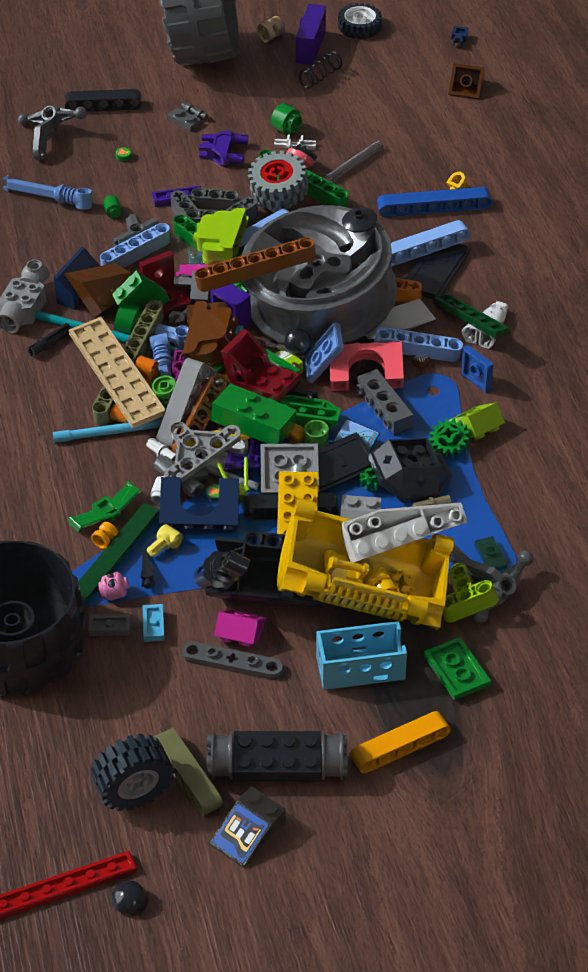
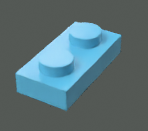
(153, 623)

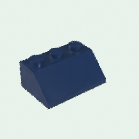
(64, 291)

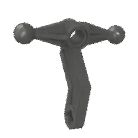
(48, 122)
(482, 572)

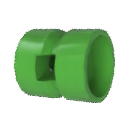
(163, 388)
(316, 432)

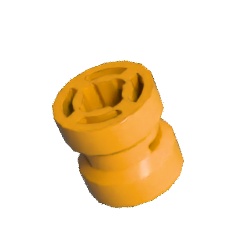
(104, 535)

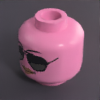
(113, 586)

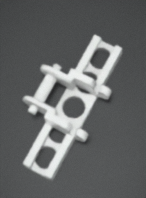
(286, 143)

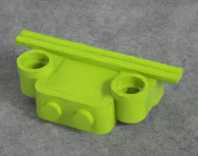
(220, 235)

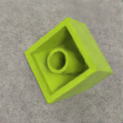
(481, 419)

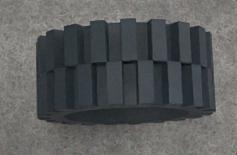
(132, 772)

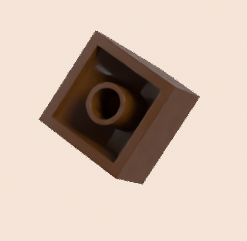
(466, 80)

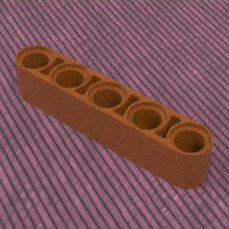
(200, 404)

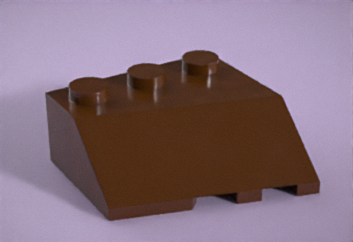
(97, 286)

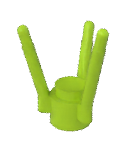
(243, 489)

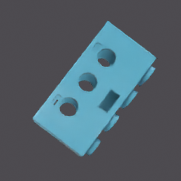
(378, 663)

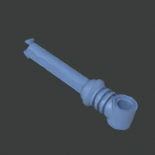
(62, 194)
(161, 352)

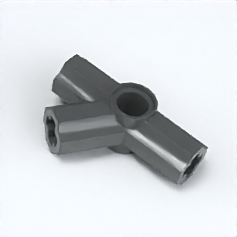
(134, 228)
(191, 485)

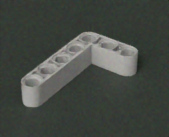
(183, 396)

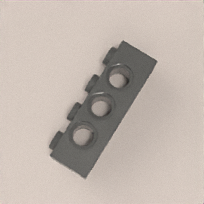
(385, 402)

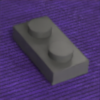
(109, 625)

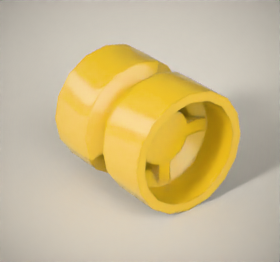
(380, 578)

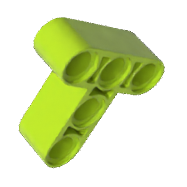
(467, 596)

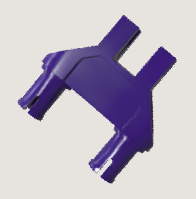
(220, 145)

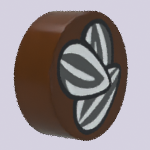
(420, 361)

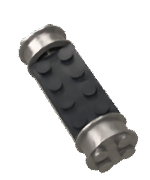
(277, 755)

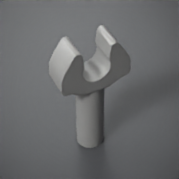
(178, 317)

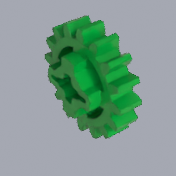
(450, 437)

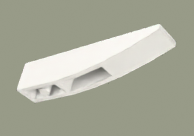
(396, 527)

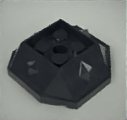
(410, 469)

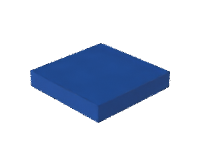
(477, 368)

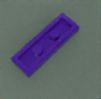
(163, 197)

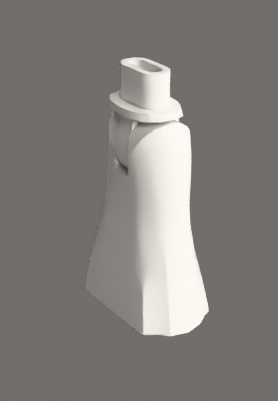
(471, 334)

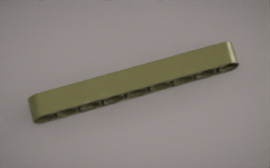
(135, 346)

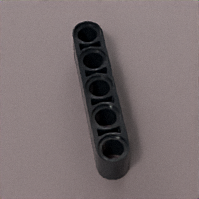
(113, 100)
(266, 505)

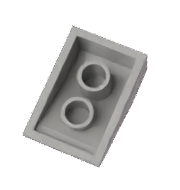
(358, 506)

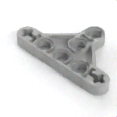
(204, 443)

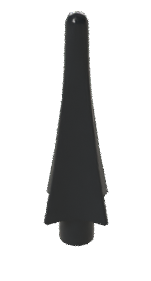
(146, 571)

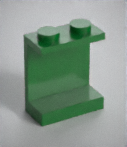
(139, 291)

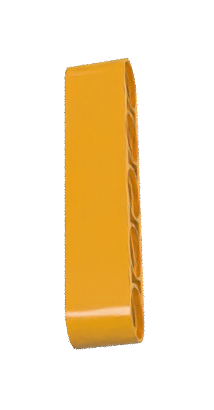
(400, 742)

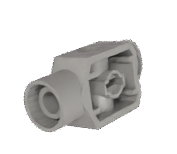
(23, 297)

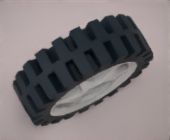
(359, 20)

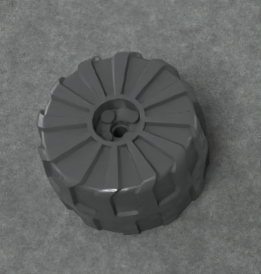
(201, 30)

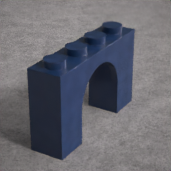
(224, 515)

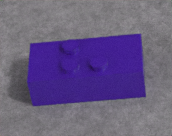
(310, 34)

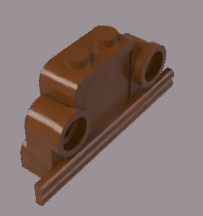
(209, 332)

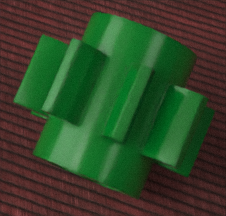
(369, 480)

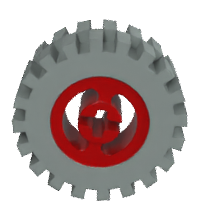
(291, 182)

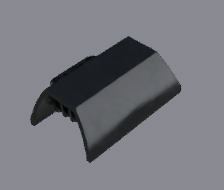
(260, 578)

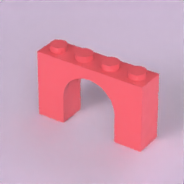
(386, 354)

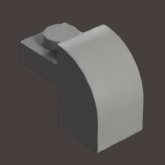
(184, 281)

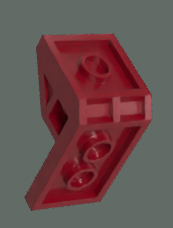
(251, 369)

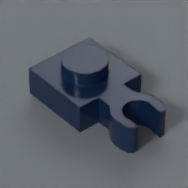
(459, 34)

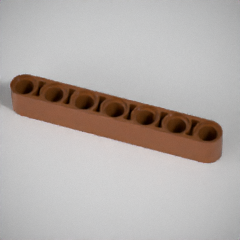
(255, 264)

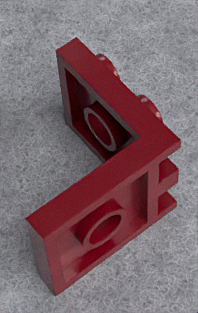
(165, 278)

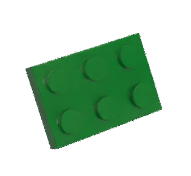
(457, 668)

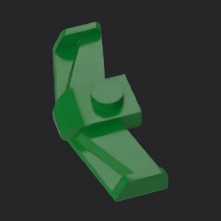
(105, 508)

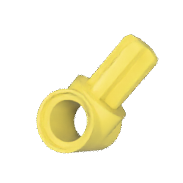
(166, 538)

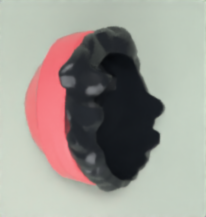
(304, 154)

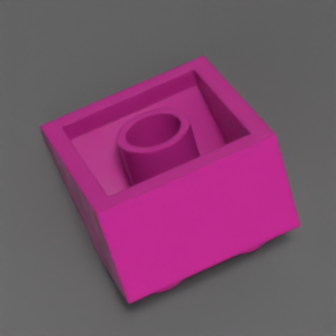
(239, 627)

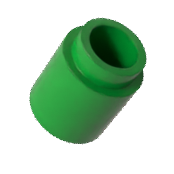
(112, 207)

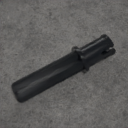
(44, 343)

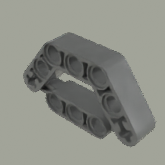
(208, 201)

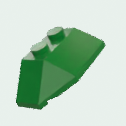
(312, 409)

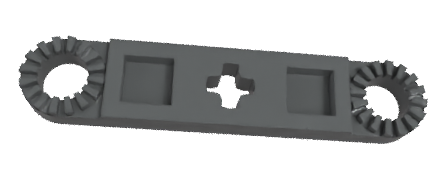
(244, 662)

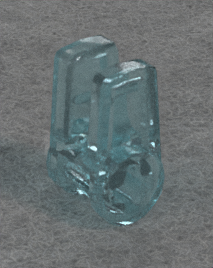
(195, 260)

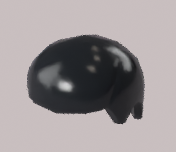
(297, 342)
(129, 897)

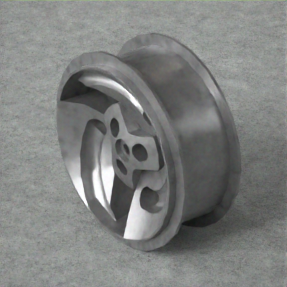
(327, 284)

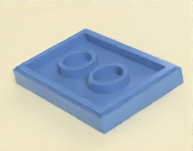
(323, 352)

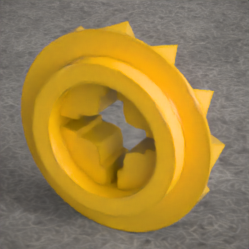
(408, 584)

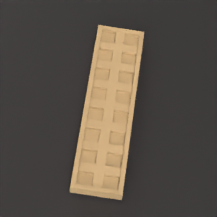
(117, 372)

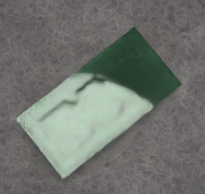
(491, 553)

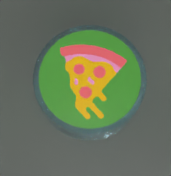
(212, 493)

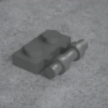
(186, 120)

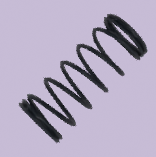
(330, 63)

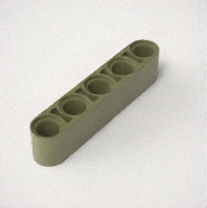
(189, 773)

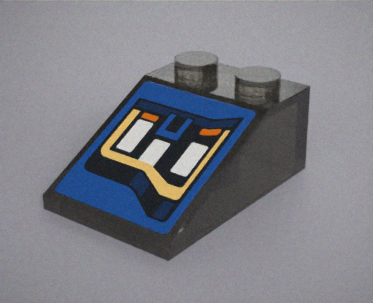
(249, 827)

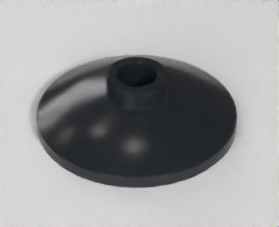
(359, 220)

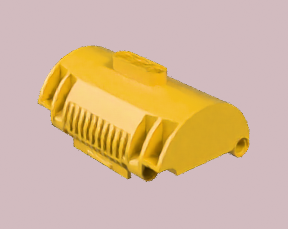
(303, 569)

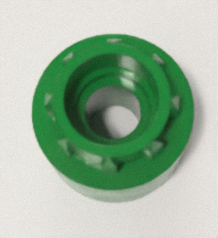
(286, 119)
(127, 318)

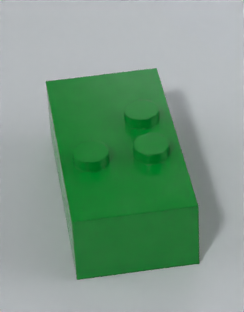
(253, 414)

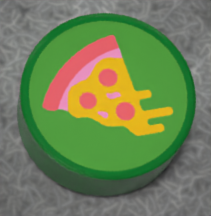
(123, 154)

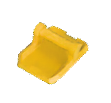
(339, 566)

